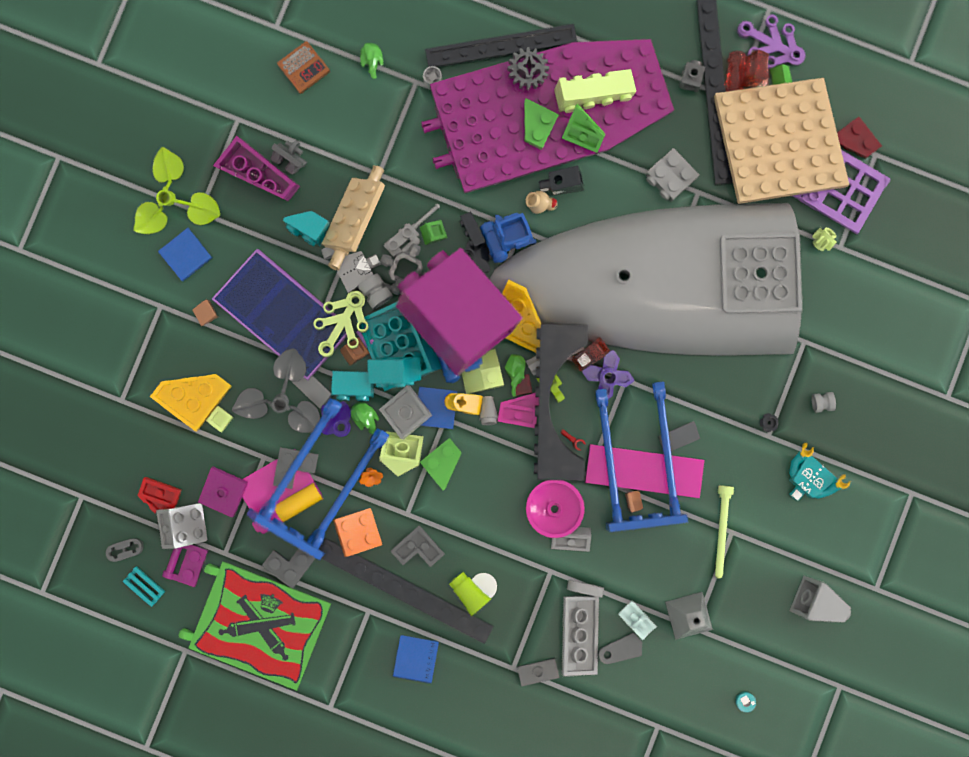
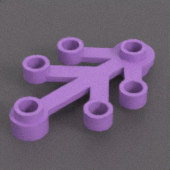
(774, 43)

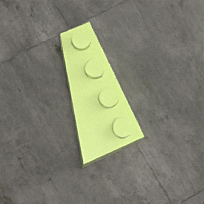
(594, 90)

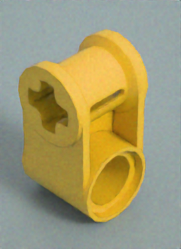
(465, 403)

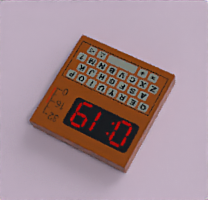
(303, 67)

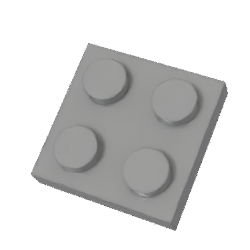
(405, 412)

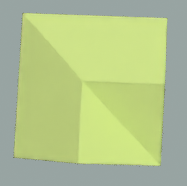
(401, 454)

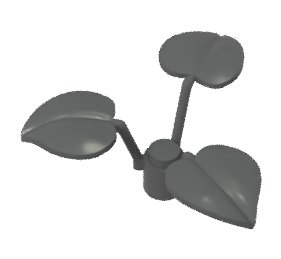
(253, 405)

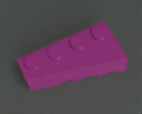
(251, 166)

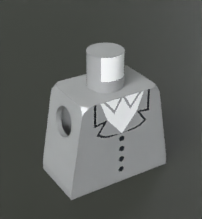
(356, 270)

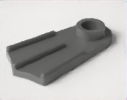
(622, 649)

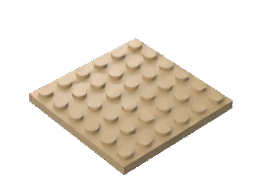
(781, 140)

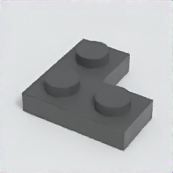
(285, 460)
(417, 542)
(289, 571)

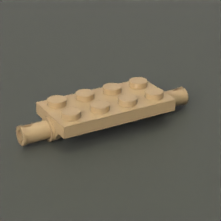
(353, 216)

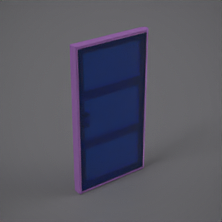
(277, 310)

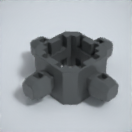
(387, 260)

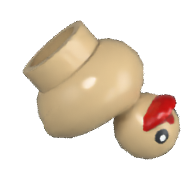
(540, 201)

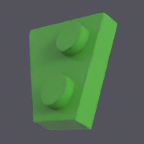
(537, 123)
(583, 130)
(442, 462)

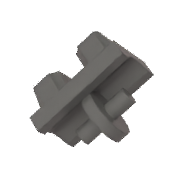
(281, 152)

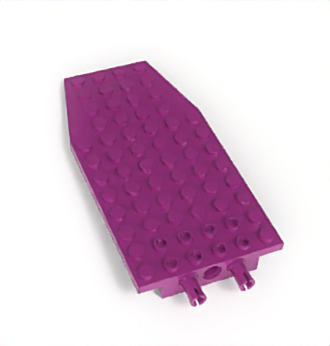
(485, 111)

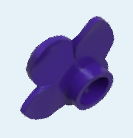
(341, 417)

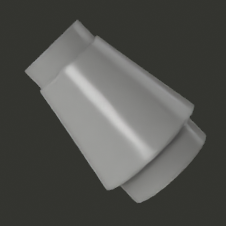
(488, 411)

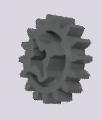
(536, 68)

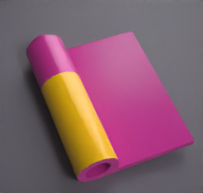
(292, 501)

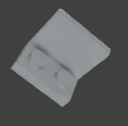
(181, 526)

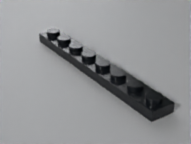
(500, 46)

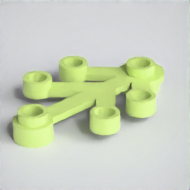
(342, 320)

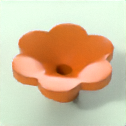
(370, 477)

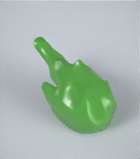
(370, 55)
(515, 369)
(364, 416)

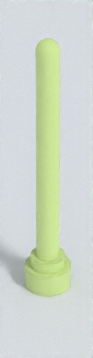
(725, 493)

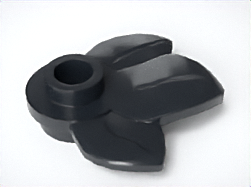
(479, 257)

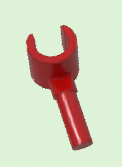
(572, 439)

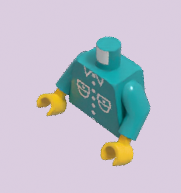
(812, 477)

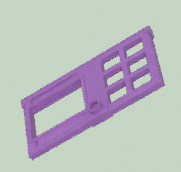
(815, 199)

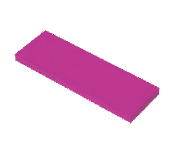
(645, 471)

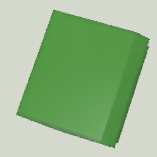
(780, 74)

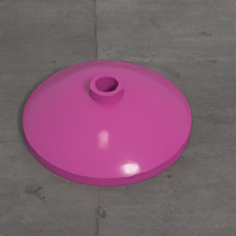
(569, 506)

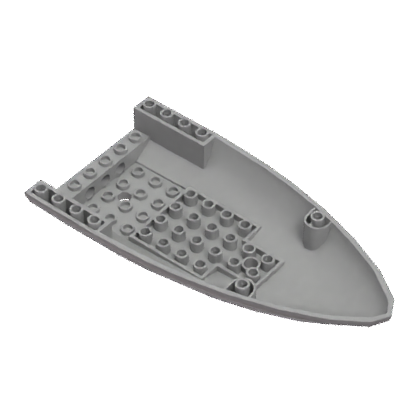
(687, 280)

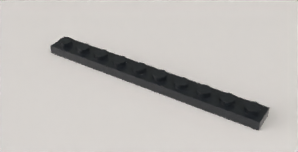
(713, 84)
(406, 591)

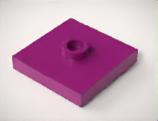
(222, 492)

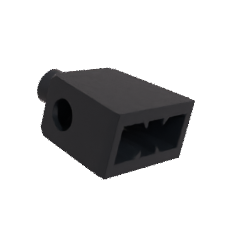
(571, 181)

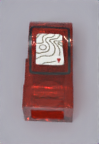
(590, 354)

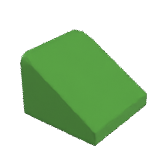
(433, 232)

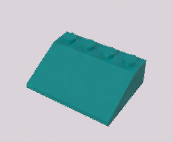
(397, 338)

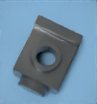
(689, 81)

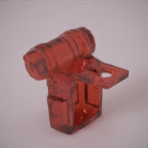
(747, 70)

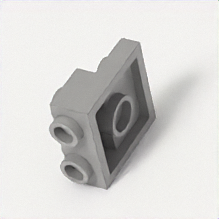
(671, 175)

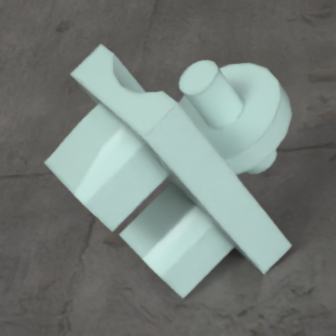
(637, 620)

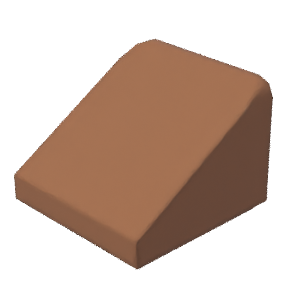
(205, 312)
(354, 355)
(634, 501)

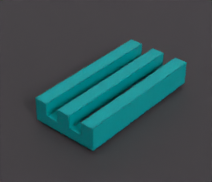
(131, 575)

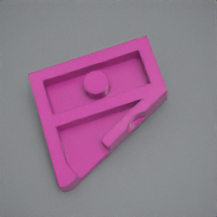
(519, 411)

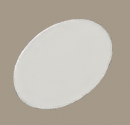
(486, 583)

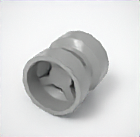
(431, 74)
(824, 402)

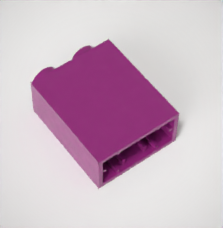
(457, 309)

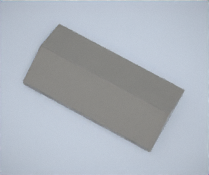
(580, 635)

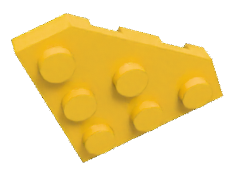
(526, 331)
(191, 397)

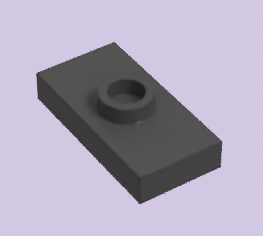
(538, 672)

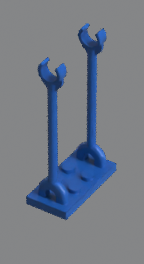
(653, 519)
(314, 541)

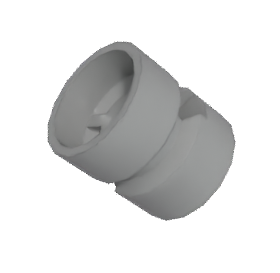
(374, 290)

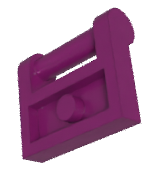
(191, 565)

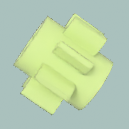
(824, 239)

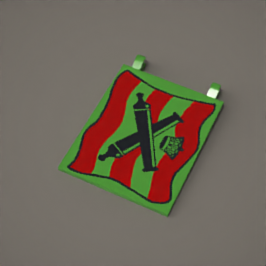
(258, 625)

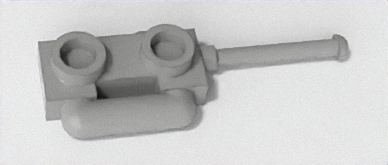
(407, 233)

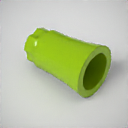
(469, 593)

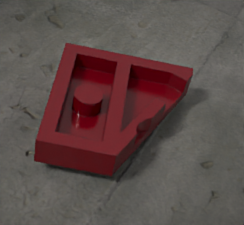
(858, 138)

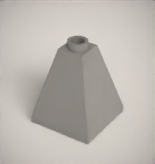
(819, 602)
(681, 615)

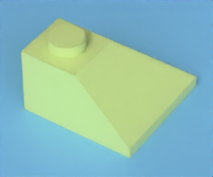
(486, 376)

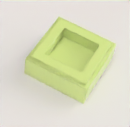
(219, 419)

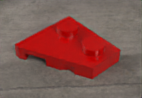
(158, 494)

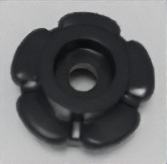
(774, 422)

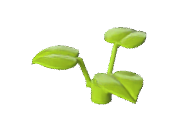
(149, 217)

